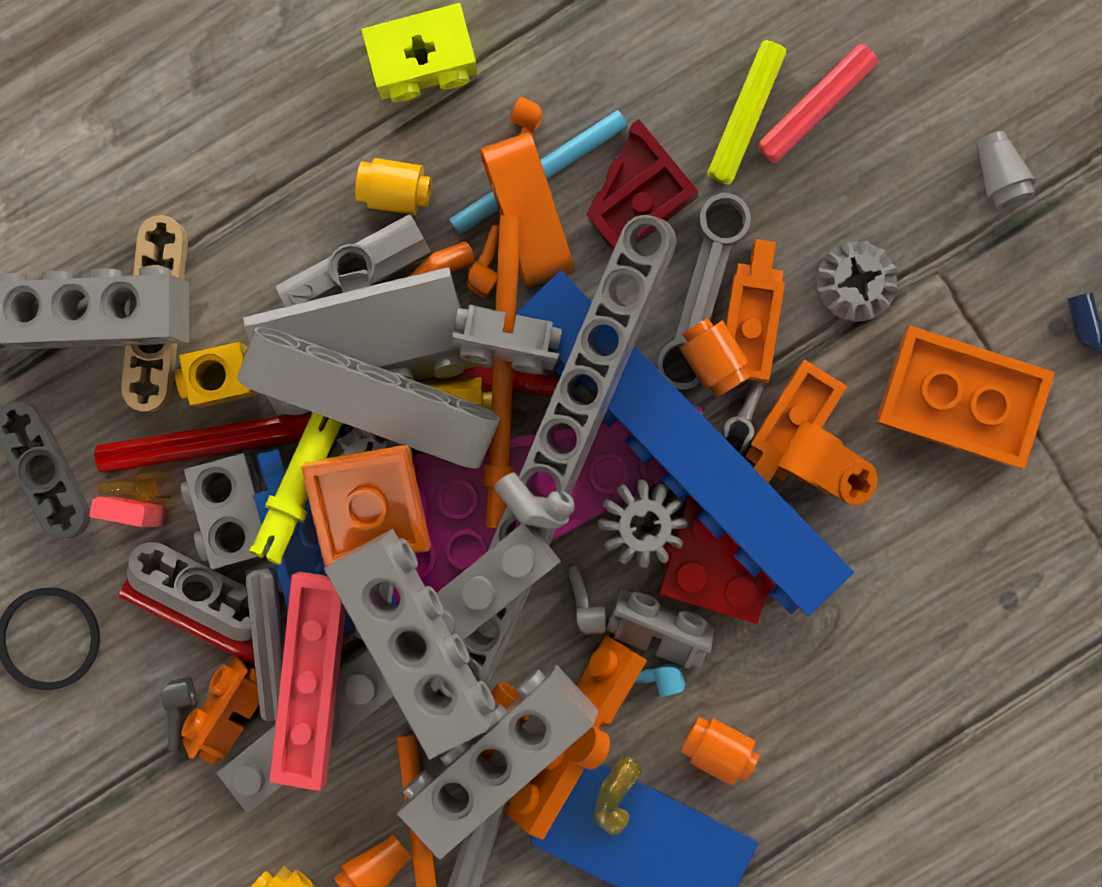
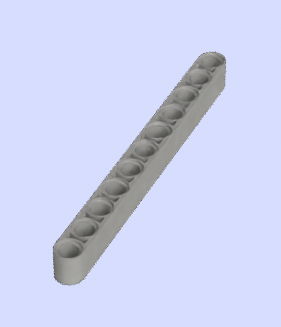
(581, 416)

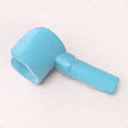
(667, 678)

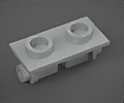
(523, 347)
(682, 634)

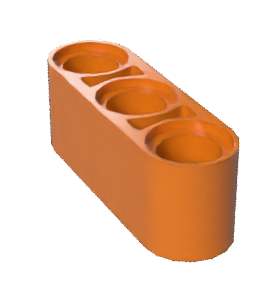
(523, 191)

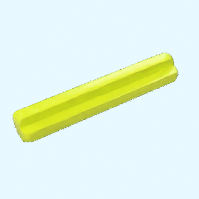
(746, 112)

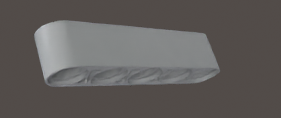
(367, 397)

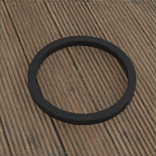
(94, 645)

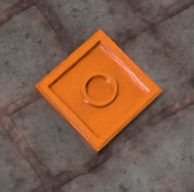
(363, 498)

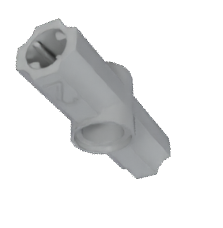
(385, 255)

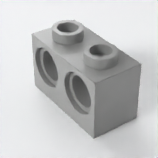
(215, 516)

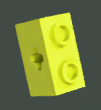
(393, 55)

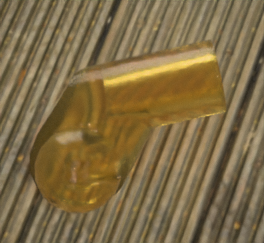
(611, 794)

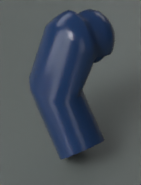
(1086, 321)

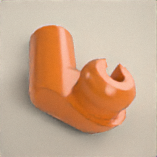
(454, 257)

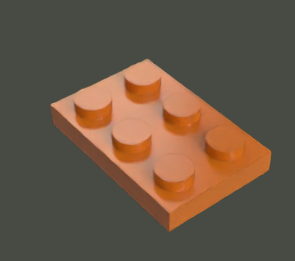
(965, 397)

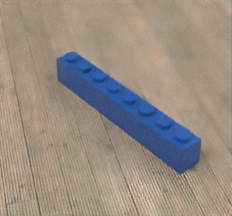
(700, 462)

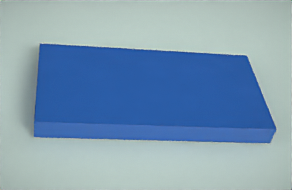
(657, 848)

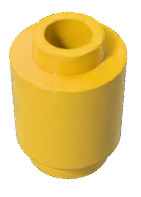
(393, 186)

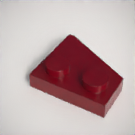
(639, 184)

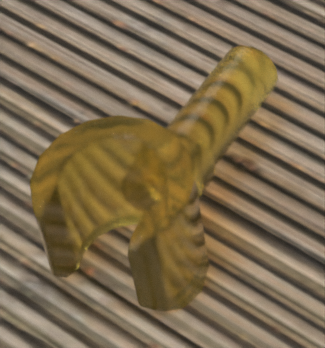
(142, 487)

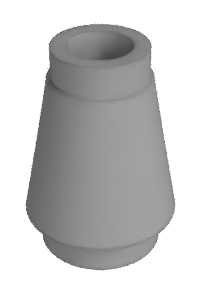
(1004, 172)

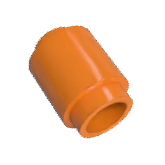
(714, 356)
(720, 750)

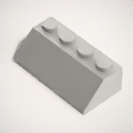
(391, 325)

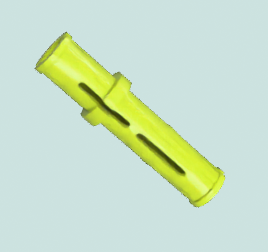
(291, 497)

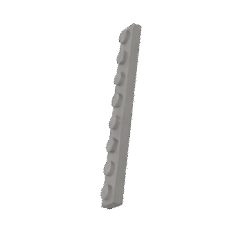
(361, 690)

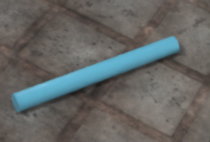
(551, 165)

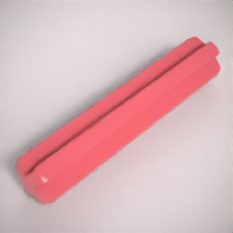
(817, 103)

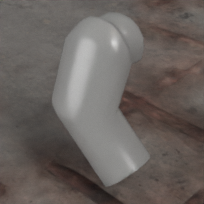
(533, 510)

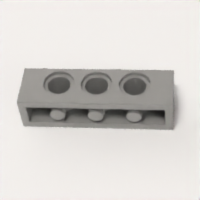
(158, 318)
(436, 720)
(446, 821)

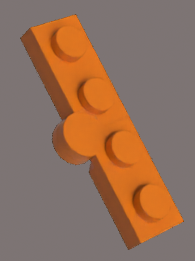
(606, 684)

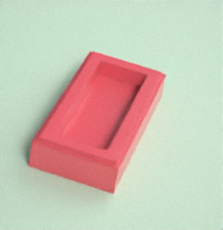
(128, 511)

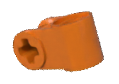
(828, 465)

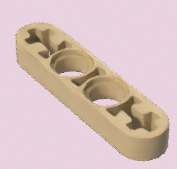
(137, 375)

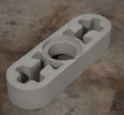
(171, 561)

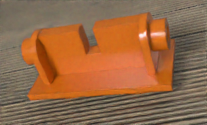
(211, 726)

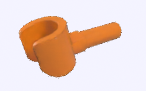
(526, 115)
(480, 277)

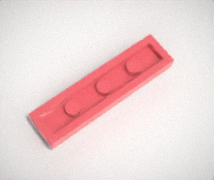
(308, 683)

